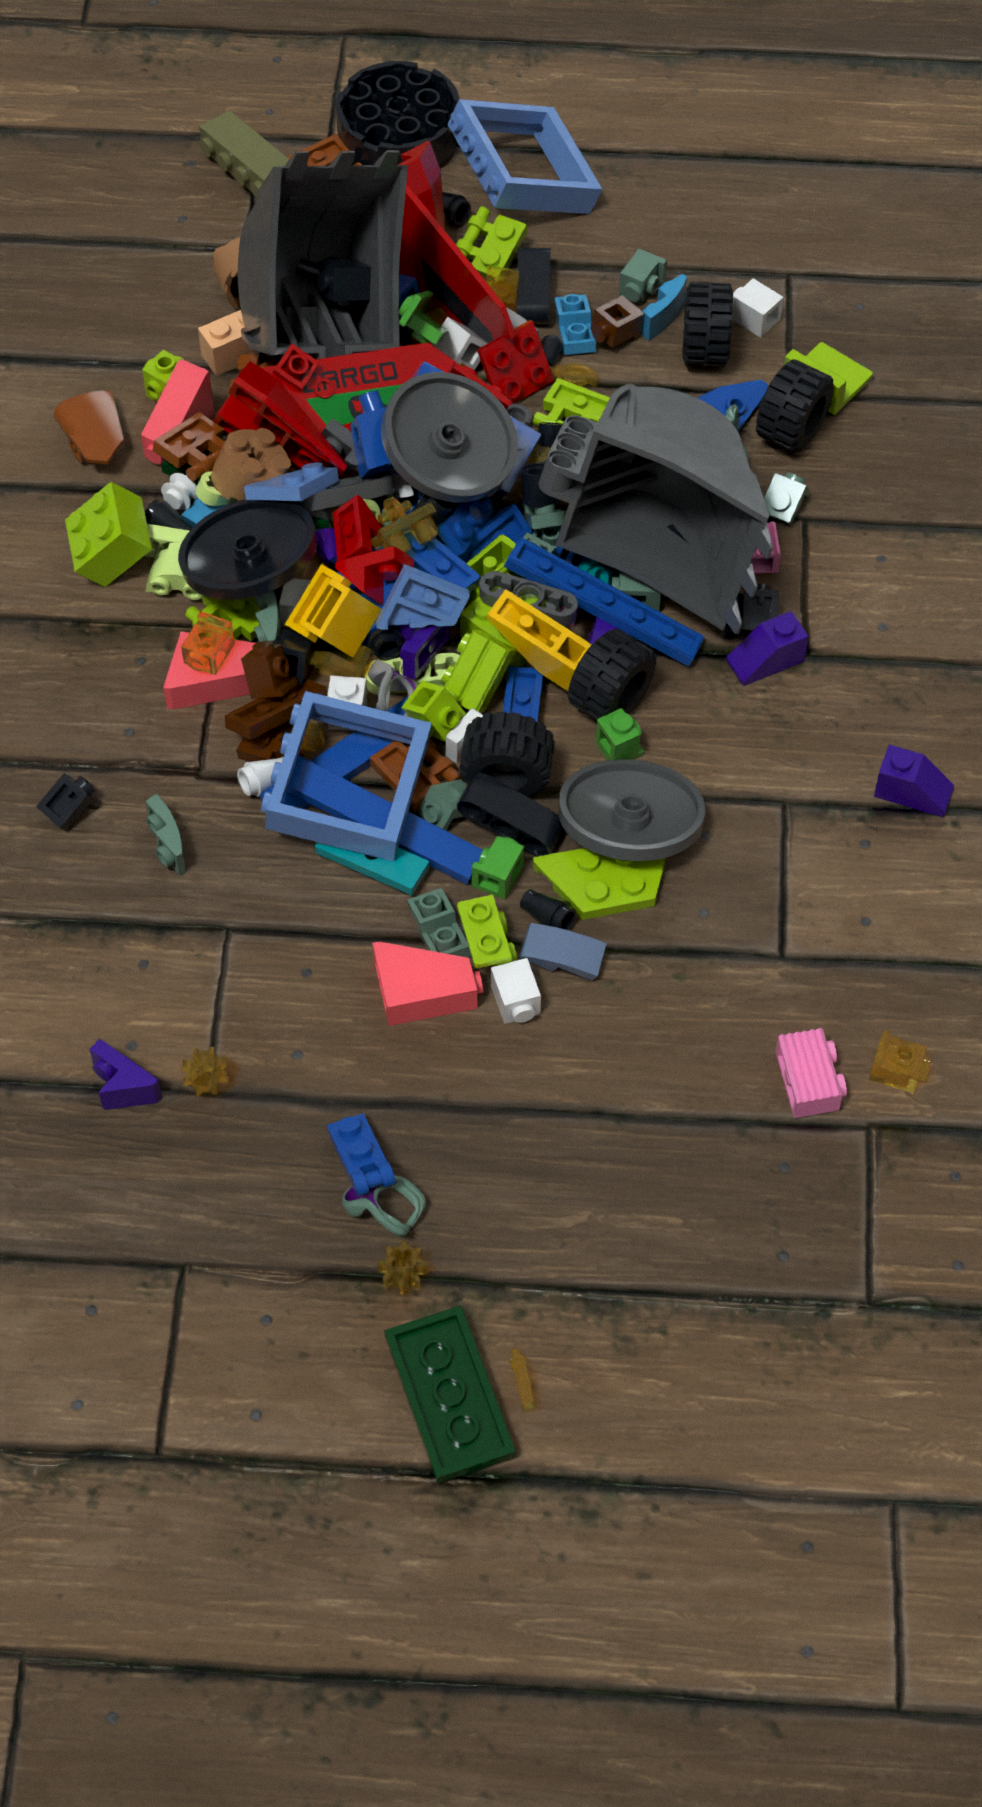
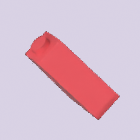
(183, 396)
(190, 687)
(424, 983)

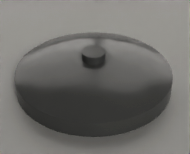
(449, 437)
(631, 810)

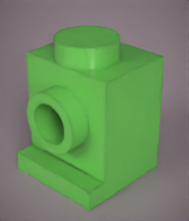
(622, 734)
(498, 867)

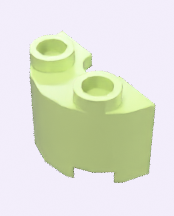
(167, 575)

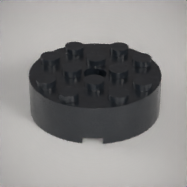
(396, 109)

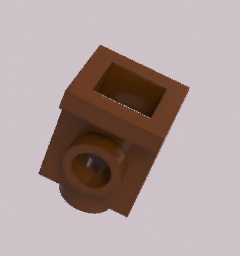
(610, 327)
(267, 671)

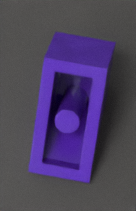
(769, 649)
(913, 782)

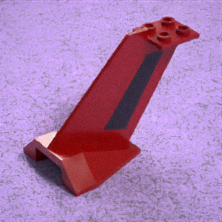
(512, 356)

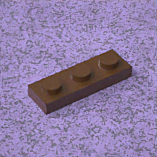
(266, 713)

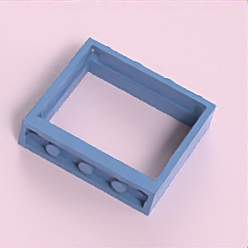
(577, 185)
(331, 829)

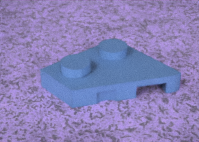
(293, 485)
(422, 601)

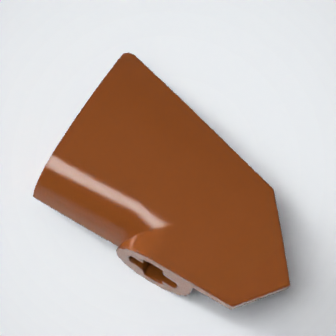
(91, 426)

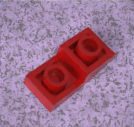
(291, 361)

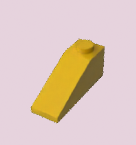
(538, 638)

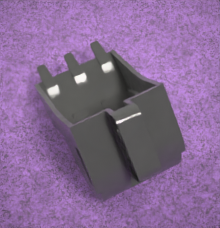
(314, 217)
(654, 465)

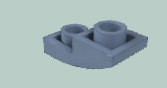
(561, 948)

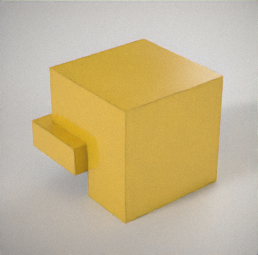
(333, 612)

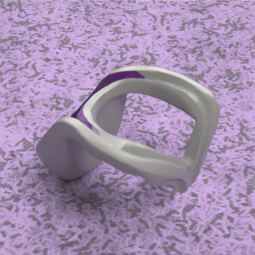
(388, 680)

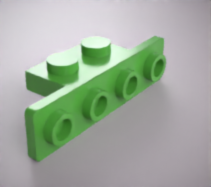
(424, 328)

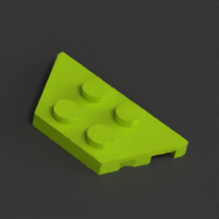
(600, 883)

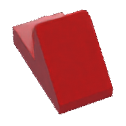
(354, 528)
(371, 570)

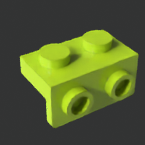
(486, 932)

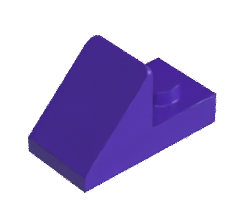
(421, 646)
(126, 1081)

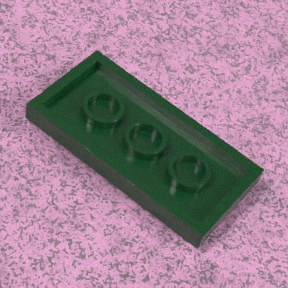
(449, 1394)

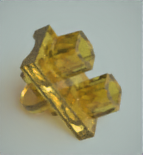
(417, 521)

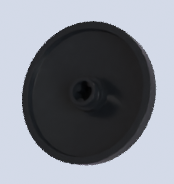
(247, 548)

